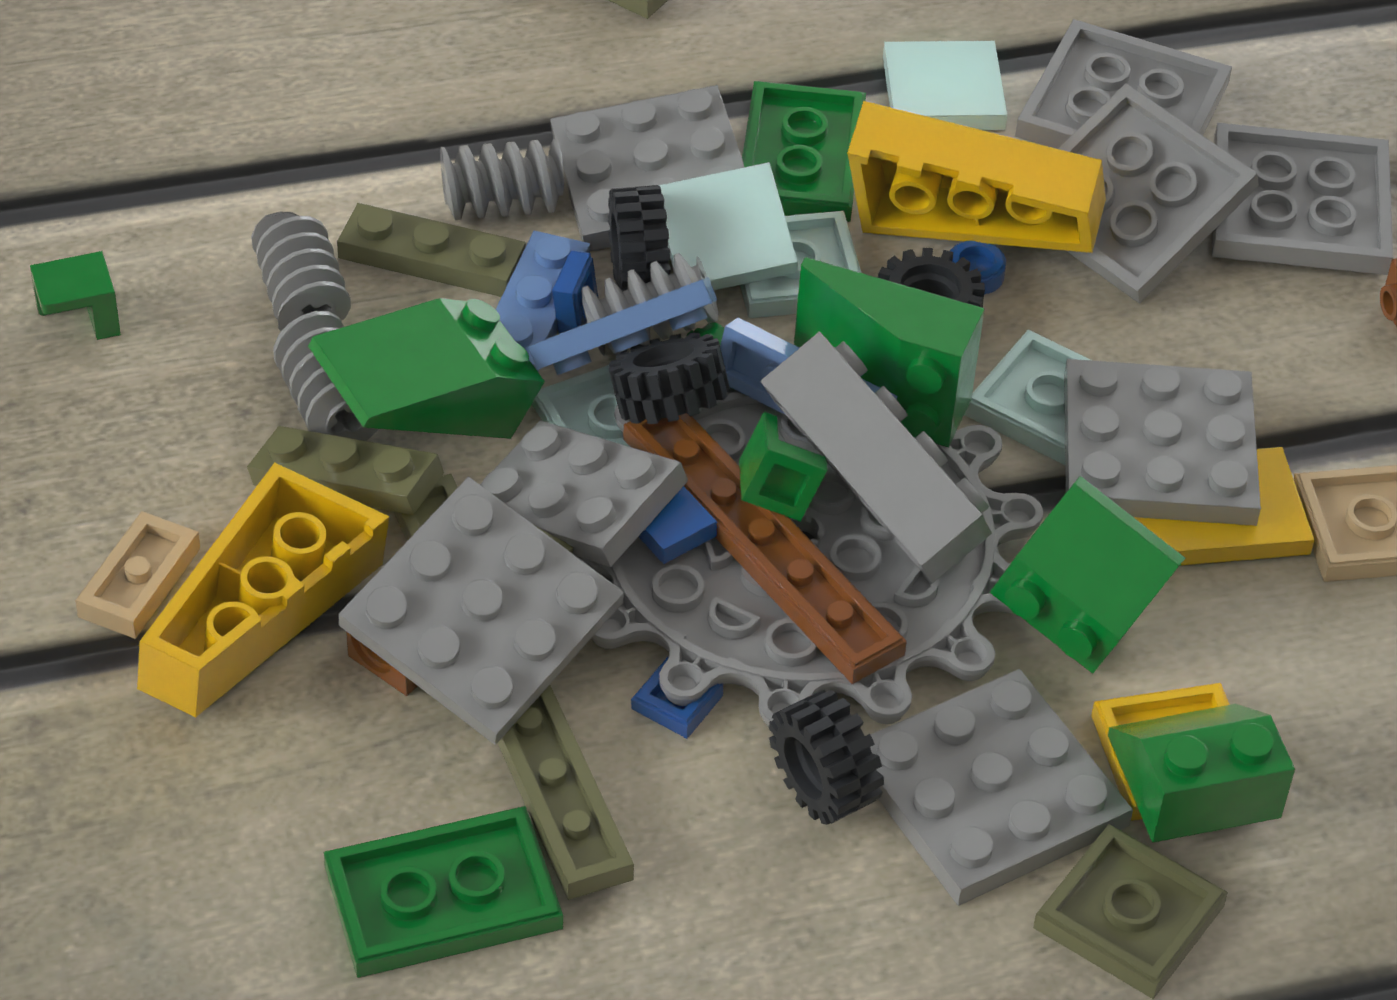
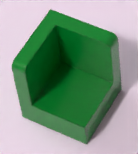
(75, 285)
(779, 473)

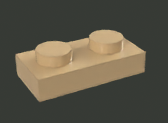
(138, 574)

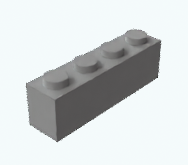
(877, 456)

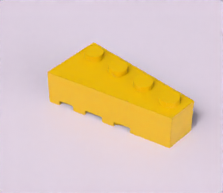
(971, 184)
(259, 586)

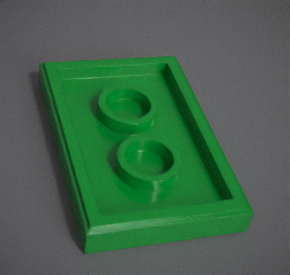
(806, 142)
(442, 891)

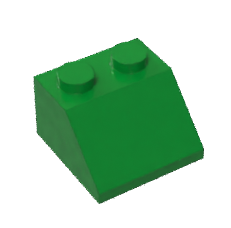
(1086, 574)
(1204, 770)

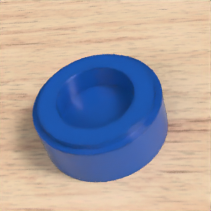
(986, 258)

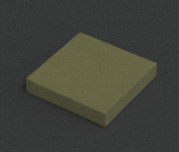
(1130, 910)

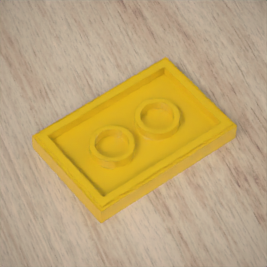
(1279, 532)

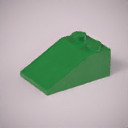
(905, 337)
(432, 370)

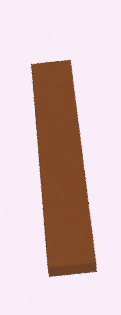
(776, 552)

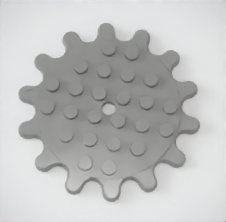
(734, 633)

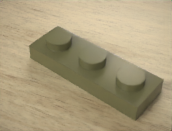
(429, 249)
(362, 470)

